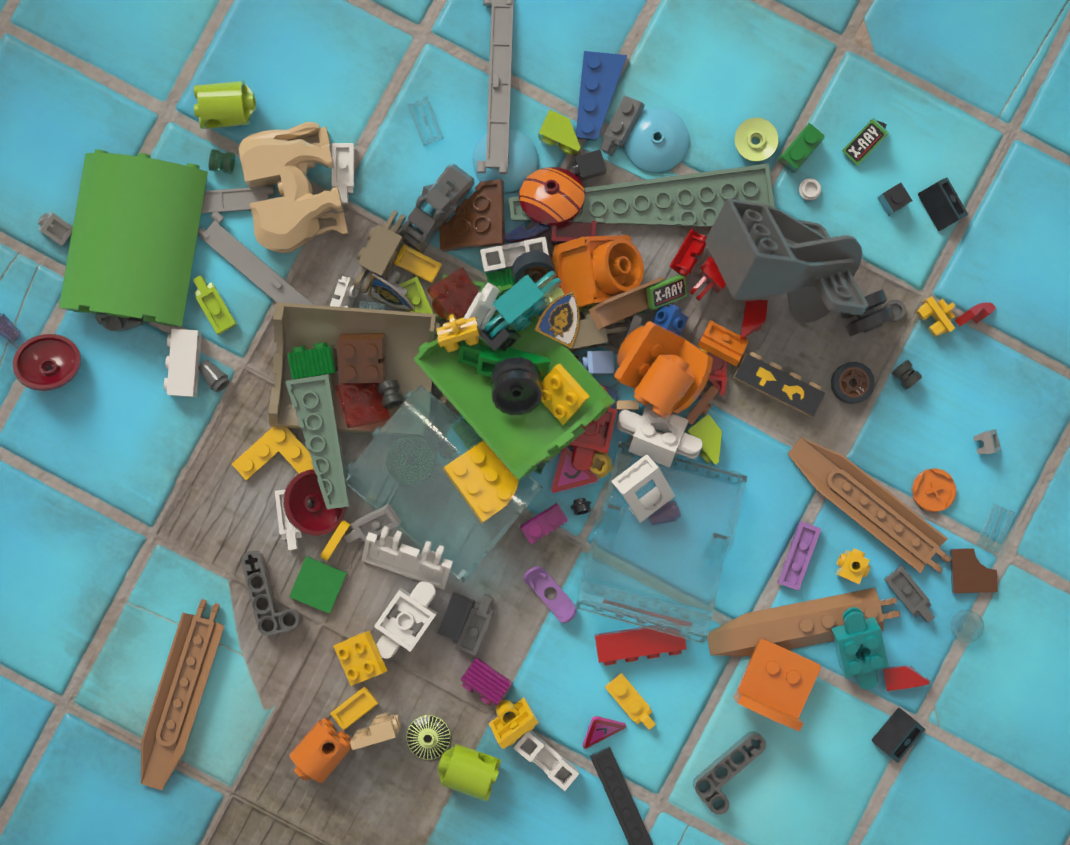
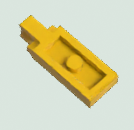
(630, 700)

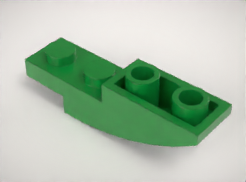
(486, 358)

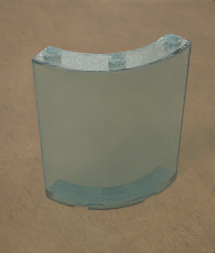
(407, 472)

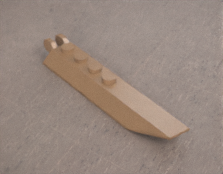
(870, 504)
(795, 623)
(179, 695)

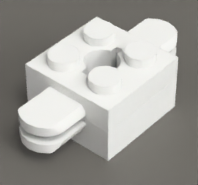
(655, 444)
(405, 619)

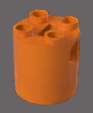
(665, 384)
(314, 757)

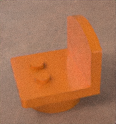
(597, 267)
(646, 343)
(777, 683)

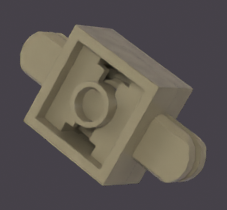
(380, 252)
(590, 337)

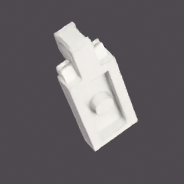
(343, 169)
(482, 306)
(286, 529)

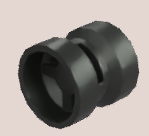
(906, 374)
(390, 394)

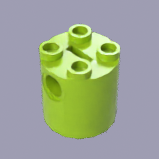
(224, 104)
(468, 771)

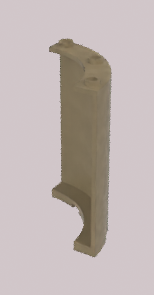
(313, 324)

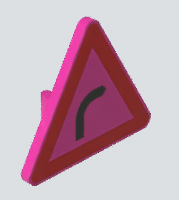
(567, 477)
(601, 729)

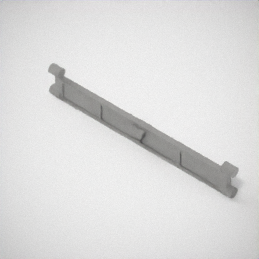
(499, 86)
(234, 199)
(249, 263)

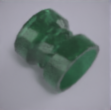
(221, 161)

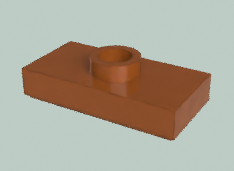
(702, 405)

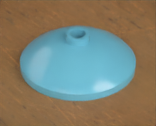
(657, 155)
(521, 161)

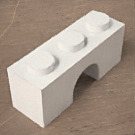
(505, 255)
(547, 758)

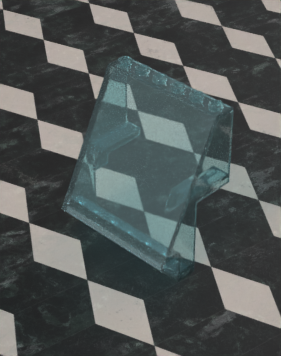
(664, 572)

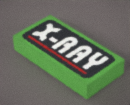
(865, 141)
(666, 292)

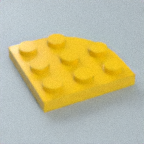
(482, 480)

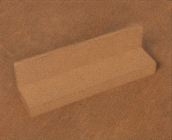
(621, 305)

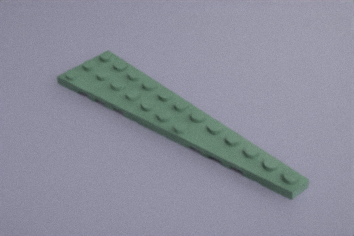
(671, 200)

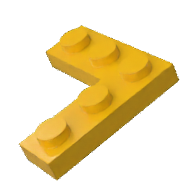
(274, 441)

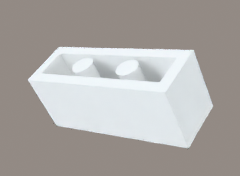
(183, 363)

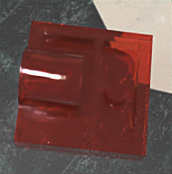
(453, 294)
(361, 404)

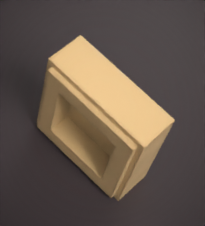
(627, 405)

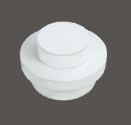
(809, 189)

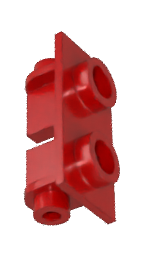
(684, 259)

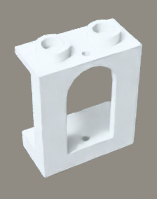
(635, 478)

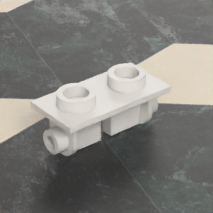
(346, 292)

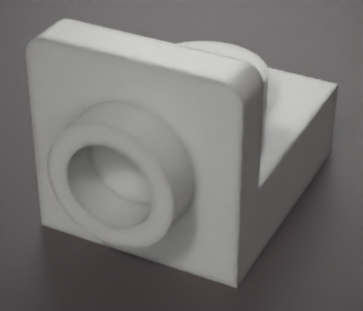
(55, 227)

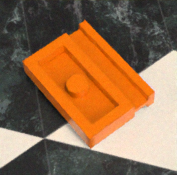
(723, 343)

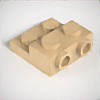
(381, 729)

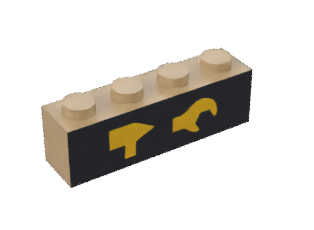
(778, 384)

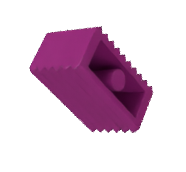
(543, 523)
(485, 681)

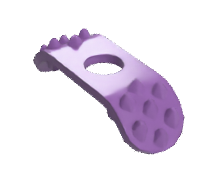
(562, 605)

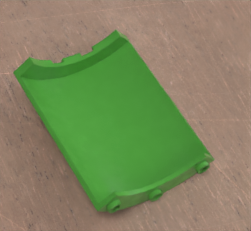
(133, 237)
(515, 439)

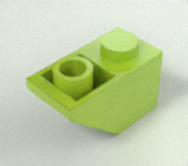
(559, 131)
(710, 436)

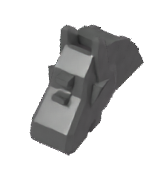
(442, 195)

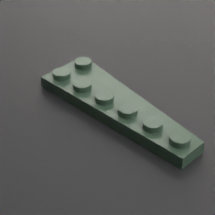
(318, 419)

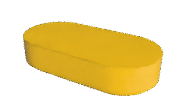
(335, 540)

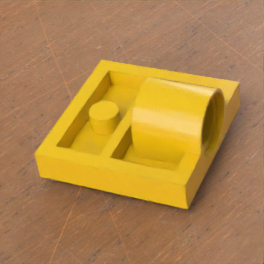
(562, 394)
(360, 658)
(514, 725)

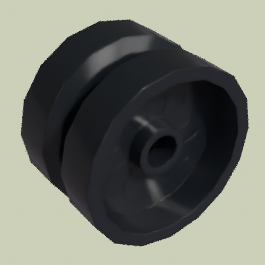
(871, 318)
(516, 386)

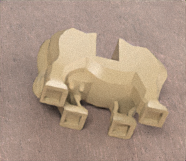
(284, 160)

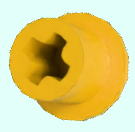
(601, 465)

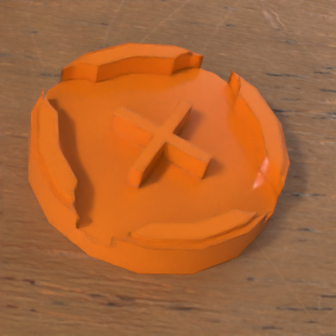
(933, 490)

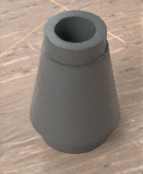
(215, 378)

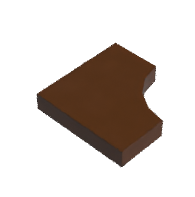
(969, 574)

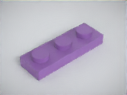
(799, 555)

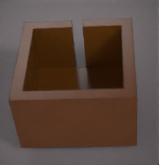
(360, 358)

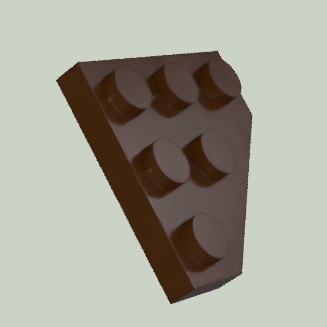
(477, 220)

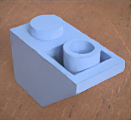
(599, 362)

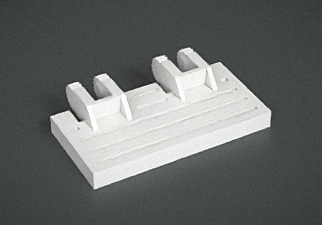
(406, 558)

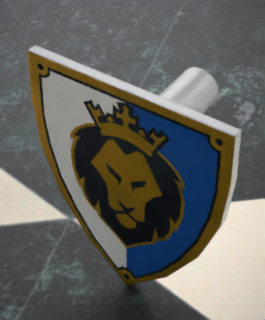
(389, 292)
(560, 320)

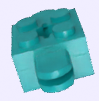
(522, 303)
(860, 647)

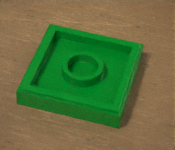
(318, 584)

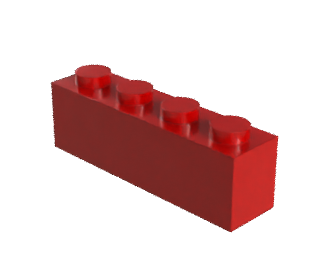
(636, 642)

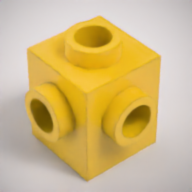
(845, 565)

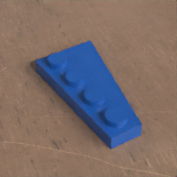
(597, 88)

